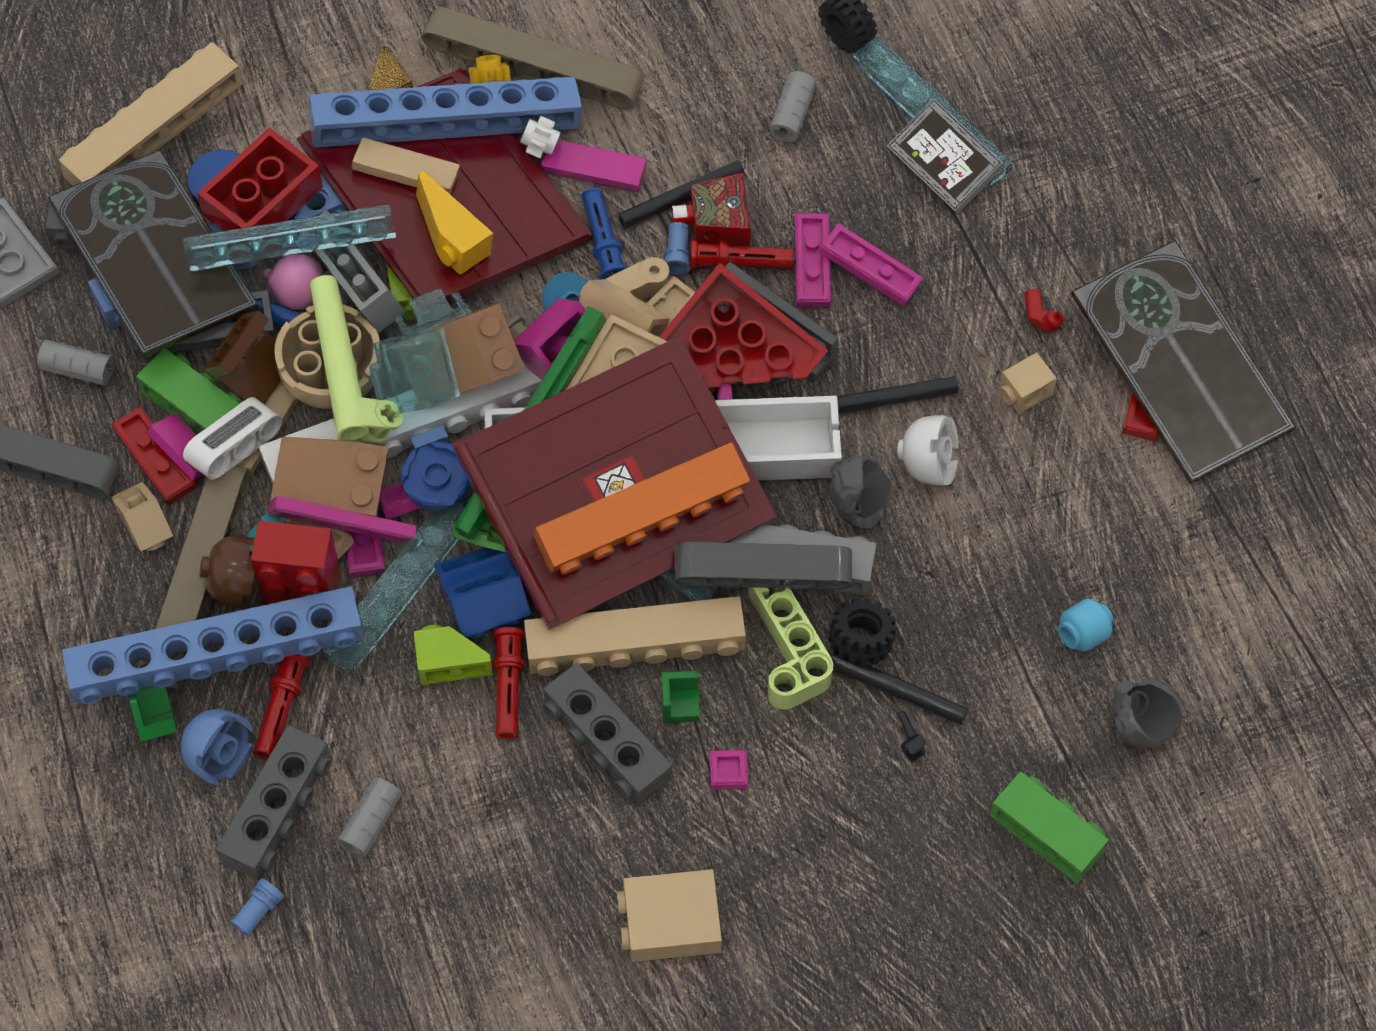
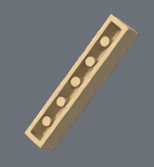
(155, 115)
(637, 636)

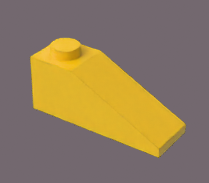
(455, 232)

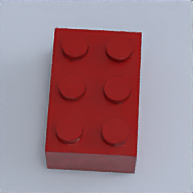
(261, 185)
(294, 561)

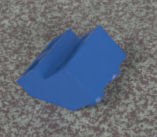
(482, 591)

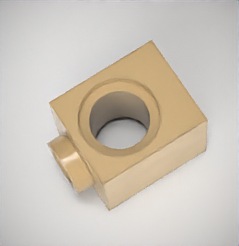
(1027, 383)

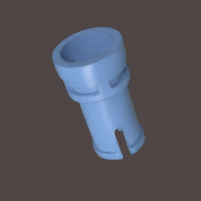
(677, 254)
(262, 899)

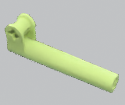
(354, 416)

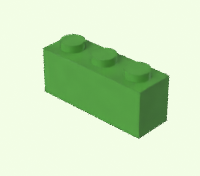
(183, 391)
(1049, 826)

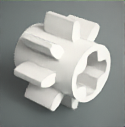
(540, 137)

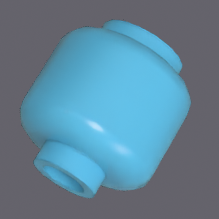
(1085, 625)

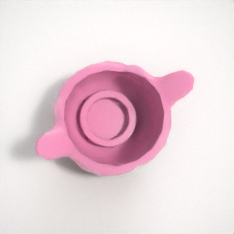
(292, 280)

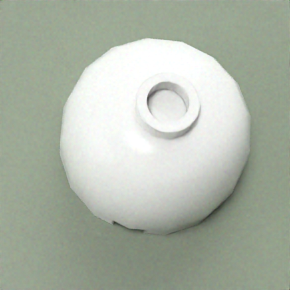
(929, 450)

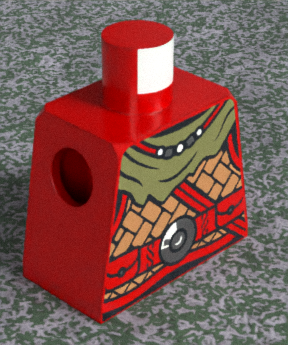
(718, 211)

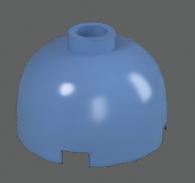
(216, 744)

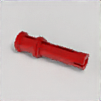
(712, 254)
(508, 662)
(284, 689)

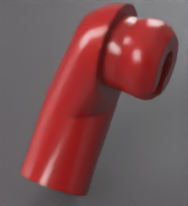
(1045, 320)

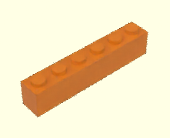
(640, 508)

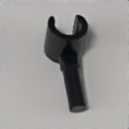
(914, 746)

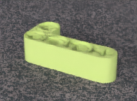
(798, 658)

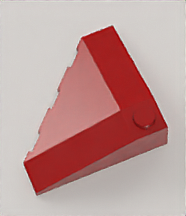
(741, 335)

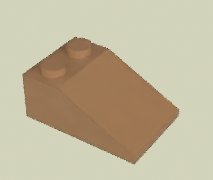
(481, 347)
(331, 473)

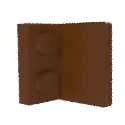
(247, 359)

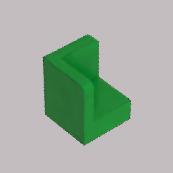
(680, 696)
(152, 713)

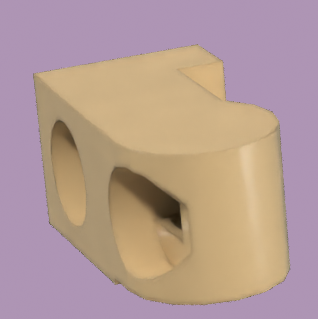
(642, 278)

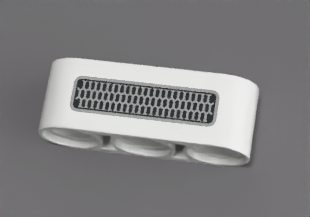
(232, 438)

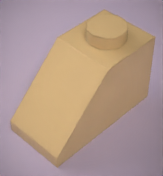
(142, 517)

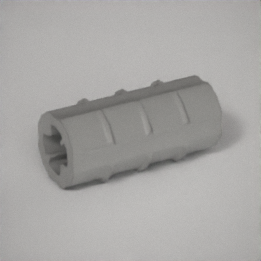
(792, 106)
(75, 362)
(369, 817)

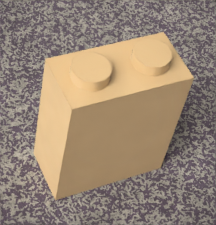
(670, 915)

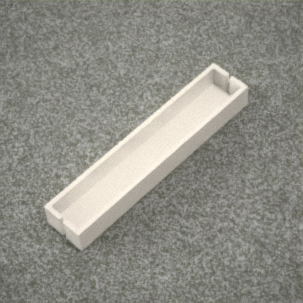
(775, 434)

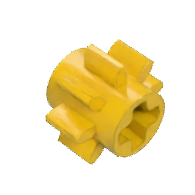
(489, 69)

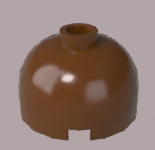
(229, 571)

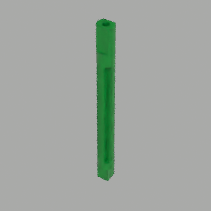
(553, 383)

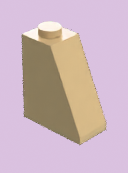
(613, 300)

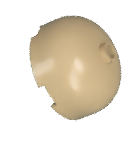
(305, 373)

